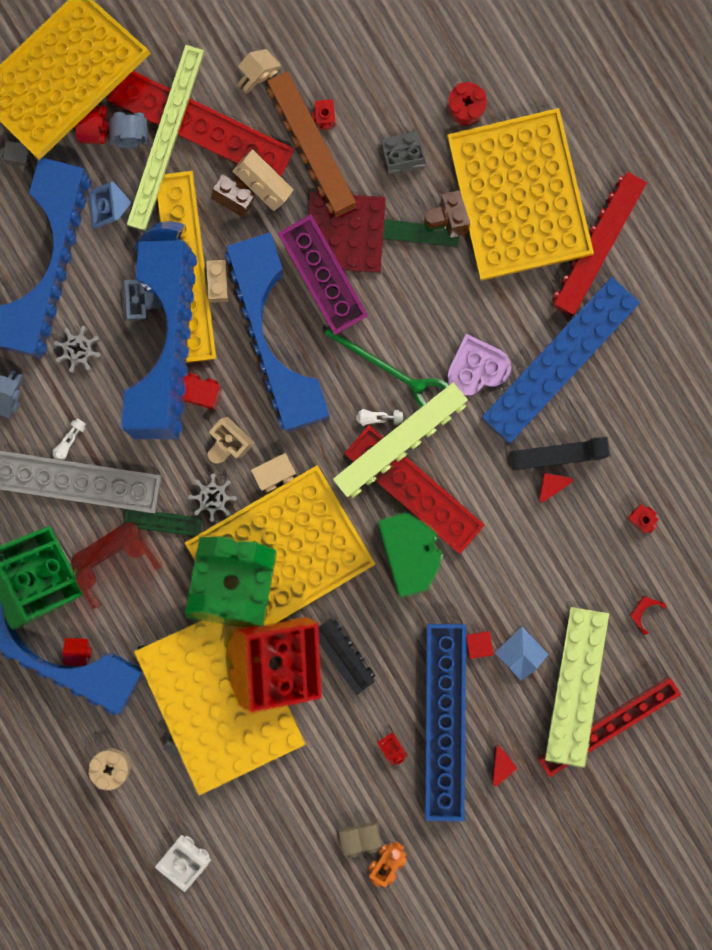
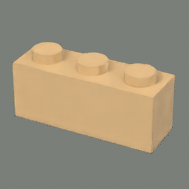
(263, 180)

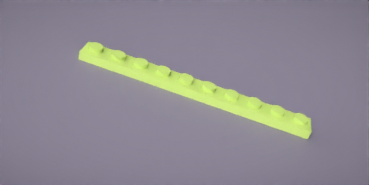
(165, 138)

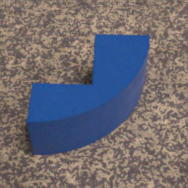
(162, 232)

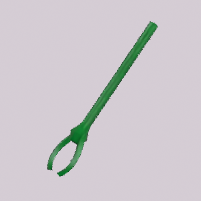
(416, 385)

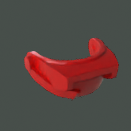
(640, 608)

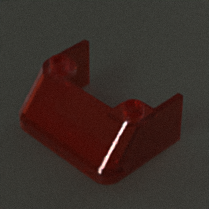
(125, 537)

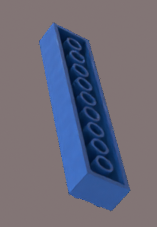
(560, 360)
(445, 722)

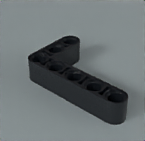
(561, 454)

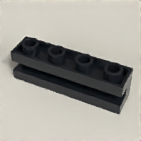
(344, 657)

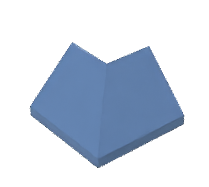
(107, 204)
(521, 653)

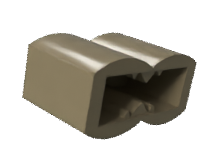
(359, 839)

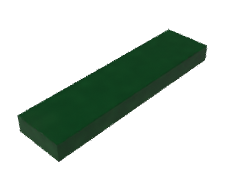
(418, 233)
(165, 522)

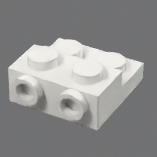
(183, 862)

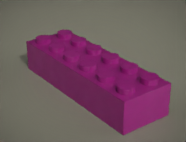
(323, 274)

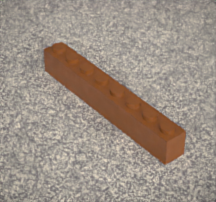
(311, 144)

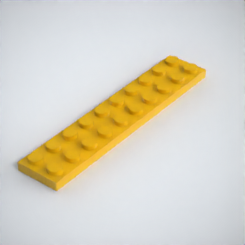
(179, 204)

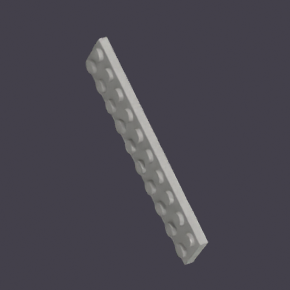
(79, 482)

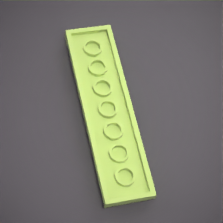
(577, 687)

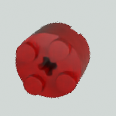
(464, 93)
(93, 126)

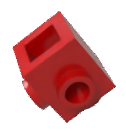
(324, 114)
(643, 519)
(76, 652)

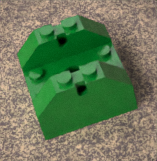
(404, 547)
(52, 577)
(249, 601)

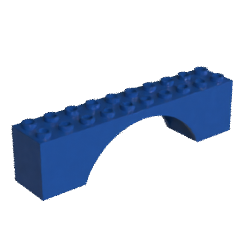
(61, 194)
(256, 272)
(155, 403)
(104, 682)

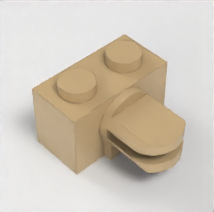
(257, 68)
(229, 441)

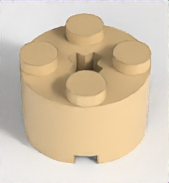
(115, 759)

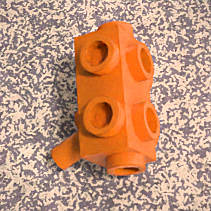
(391, 858)

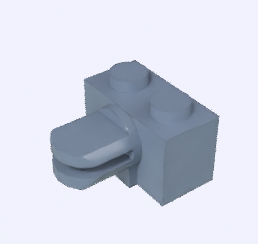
(137, 300)
(10, 393)

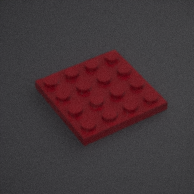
(354, 236)

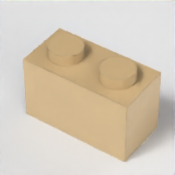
(217, 281)
(274, 472)

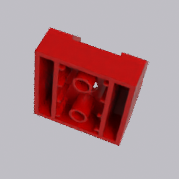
(292, 683)

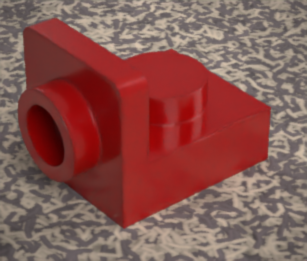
(392, 749)

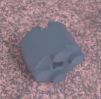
(128, 130)

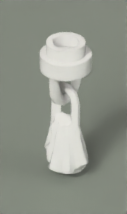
(367, 417)
(60, 452)

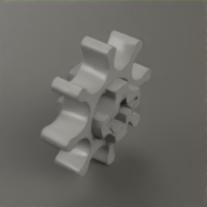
(75, 342)
(205, 490)

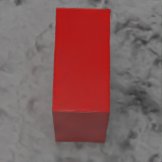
(479, 644)

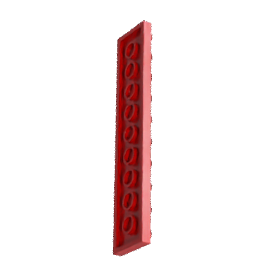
(201, 124)

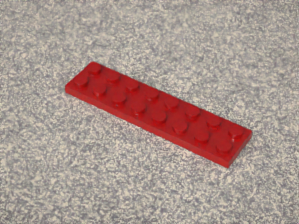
(421, 495)

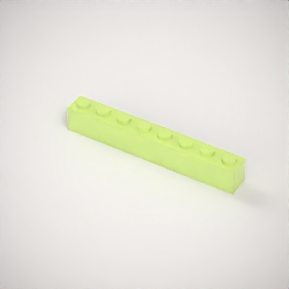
(400, 439)

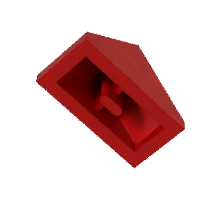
(551, 485)
(502, 766)

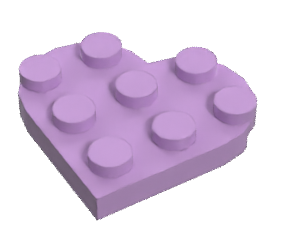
(478, 365)

